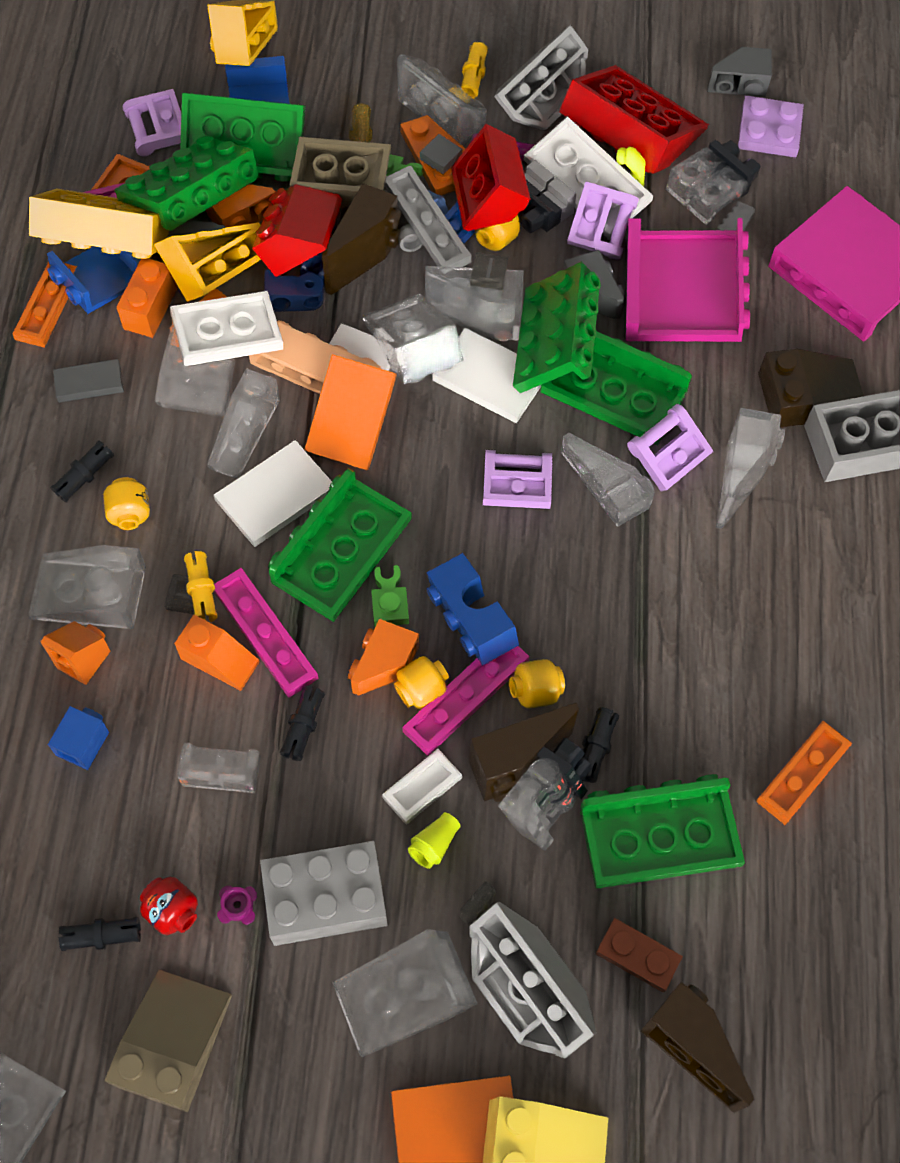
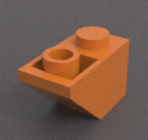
(241, 207)
(385, 653)

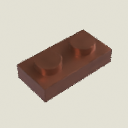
(639, 955)

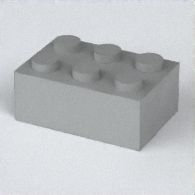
(856, 435)
(323, 893)

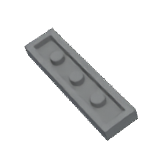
(427, 219)

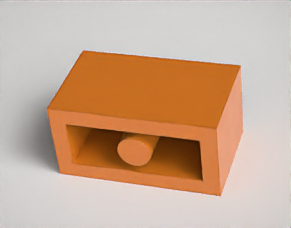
(146, 298)

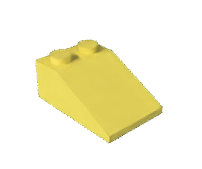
(542, 1133)

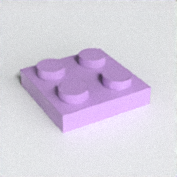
(770, 126)

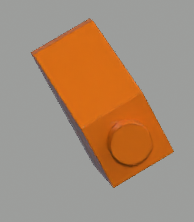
(76, 650)
(215, 652)

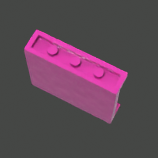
(845, 261)
(686, 285)

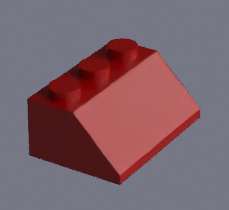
(490, 180)
(295, 227)

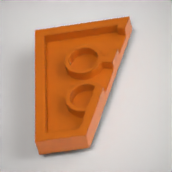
(419, 134)

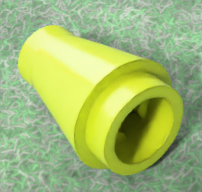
(433, 841)

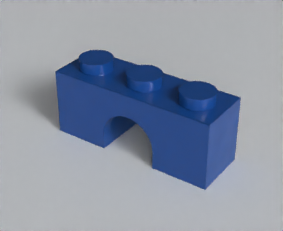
(484, 631)

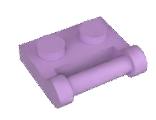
(165, 118)
(592, 217)
(678, 455)
(517, 487)

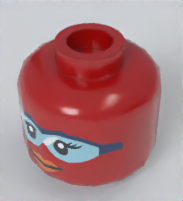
(168, 905)

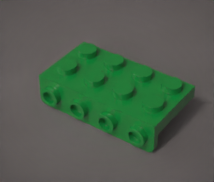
(264, 126)
(190, 180)
(557, 327)
(624, 387)
(338, 545)
(660, 831)

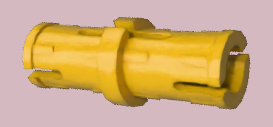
(474, 69)
(200, 586)

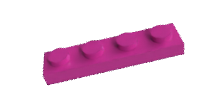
(265, 632)
(461, 700)

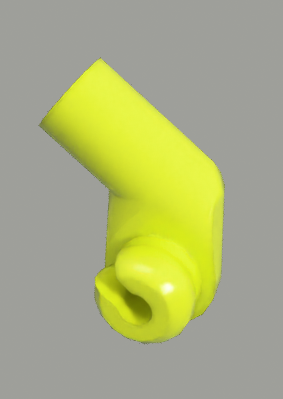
(634, 162)

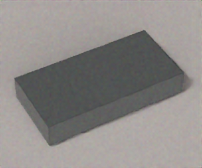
(88, 380)

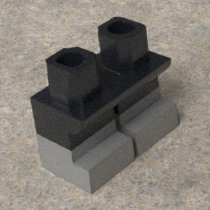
(549, 199)

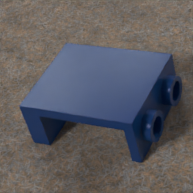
(260, 81)
(97, 277)

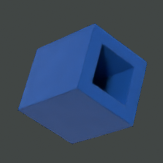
(79, 736)

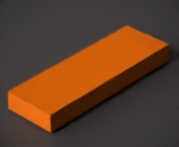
(42, 310)
(803, 772)

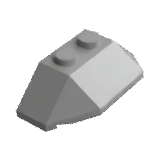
(541, 84)
(529, 983)

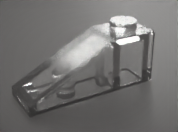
(244, 422)
(611, 480)

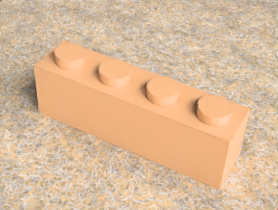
(303, 358)

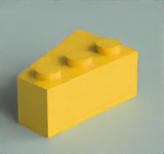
(241, 29)
(208, 258)

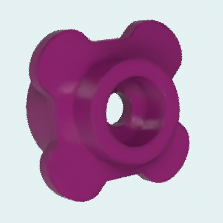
(229, 896)

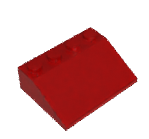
(631, 114)

